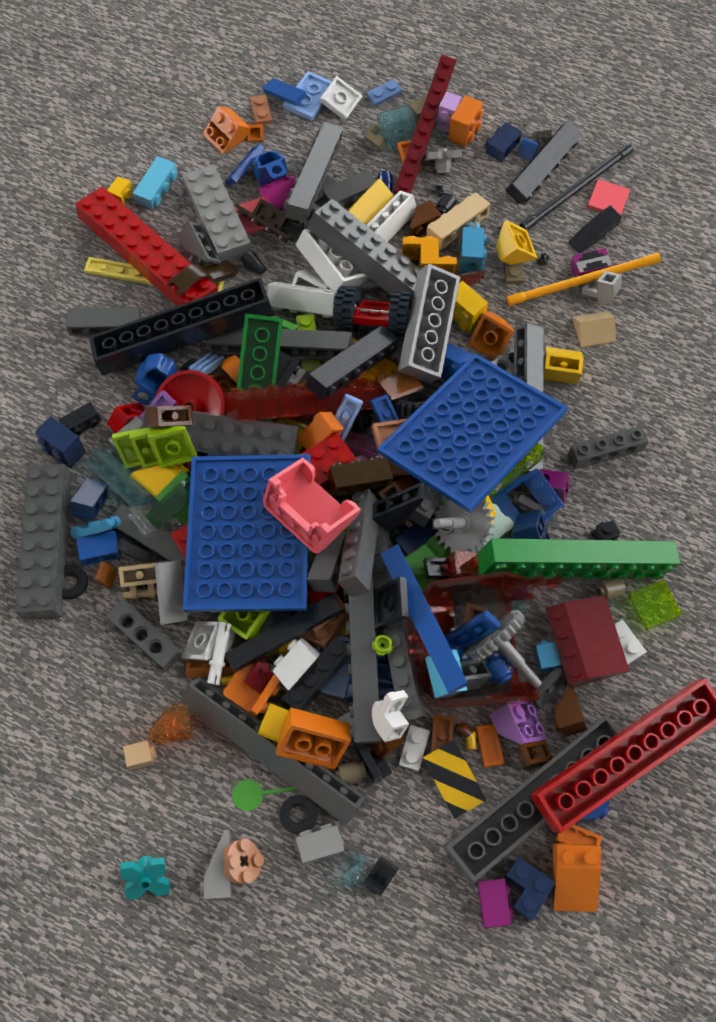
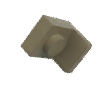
(374, 138)

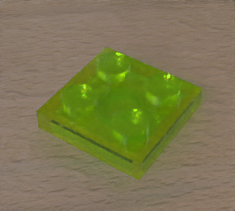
(655, 605)

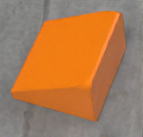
(256, 133)

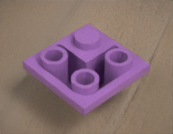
(518, 723)

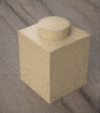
(139, 755)

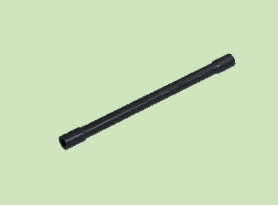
(619, 155)

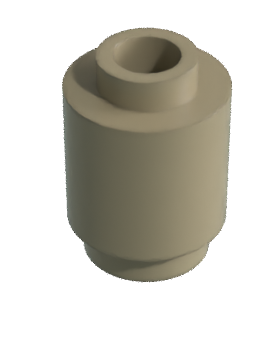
(610, 588)
(351, 772)

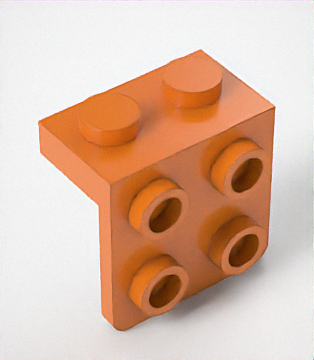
(246, 696)

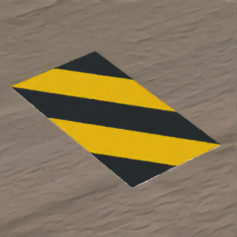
(454, 779)

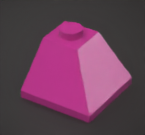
(277, 191)

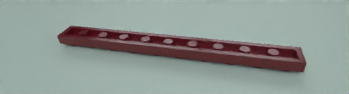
(425, 125)

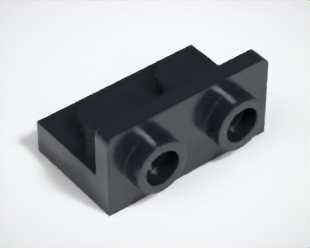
(81, 419)
(376, 768)

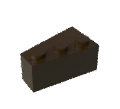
(359, 476)

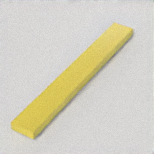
(120, 271)

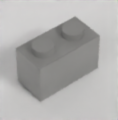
(319, 844)

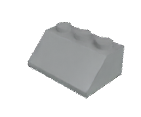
(170, 591)

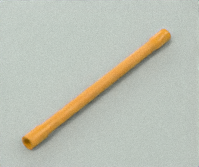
(579, 280)

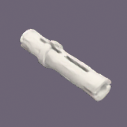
(217, 661)

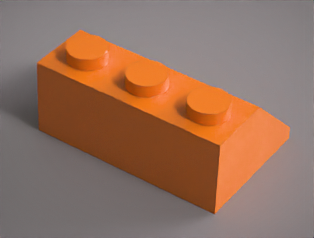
(313, 738)

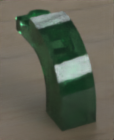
(170, 504)

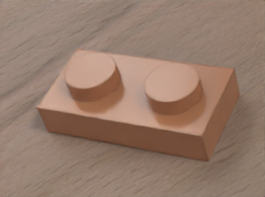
(261, 109)

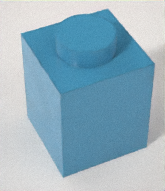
(546, 656)

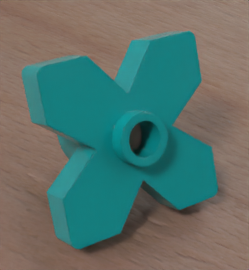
(143, 876)

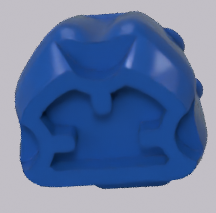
(269, 167)
(152, 374)

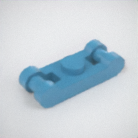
(95, 527)

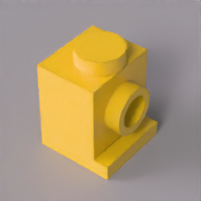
(121, 189)

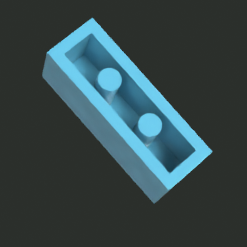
(155, 183)

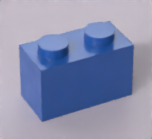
(98, 548)

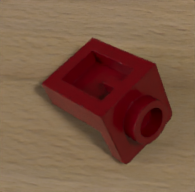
(259, 676)

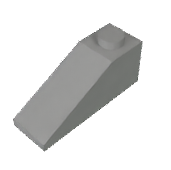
(216, 884)

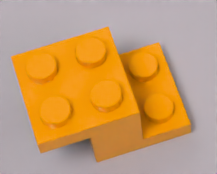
(427, 252)

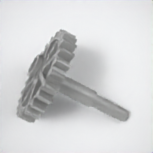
(466, 529)
(499, 639)

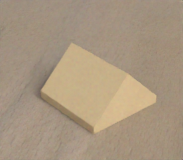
(595, 329)

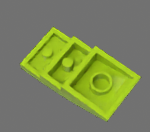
(154, 446)

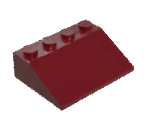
(587, 640)

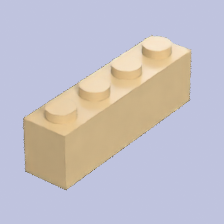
(451, 224)

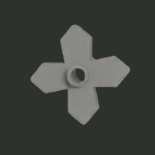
(443, 159)

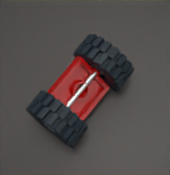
(352, 311)

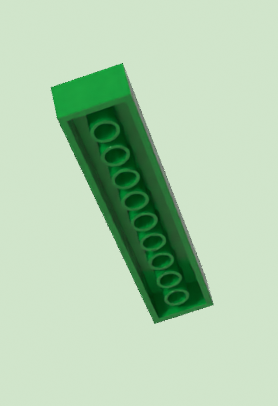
(579, 558)

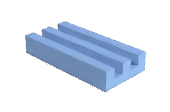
(207, 363)

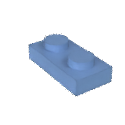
(384, 92)

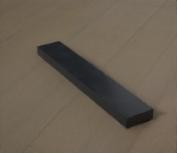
(283, 633)

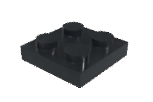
(390, 603)

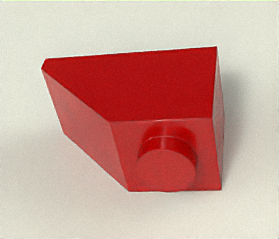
(123, 415)

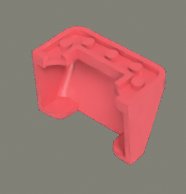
(307, 507)

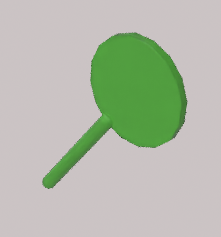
(248, 794)

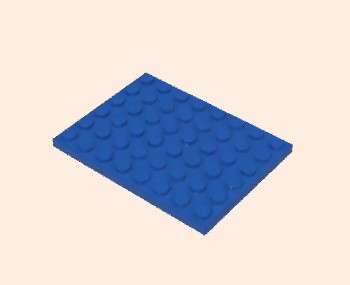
(472, 432)
(234, 545)

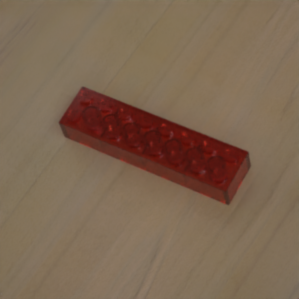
(293, 400)

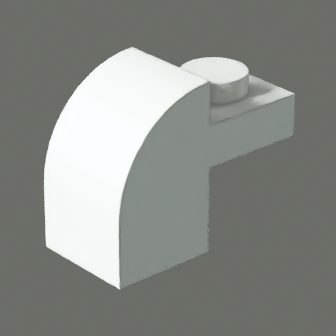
(387, 716)

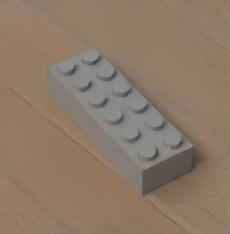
(217, 213)
(429, 324)

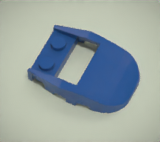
(540, 490)

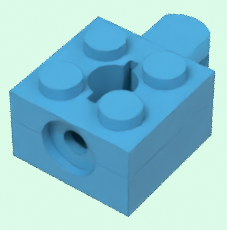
(472, 249)

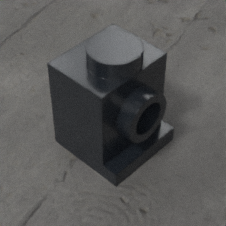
(606, 531)

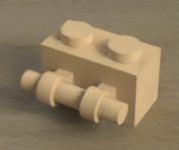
(138, 575)

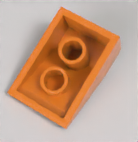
(576, 876)

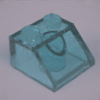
(396, 125)

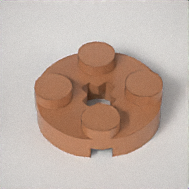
(252, 861)

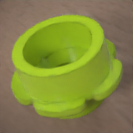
(382, 639)

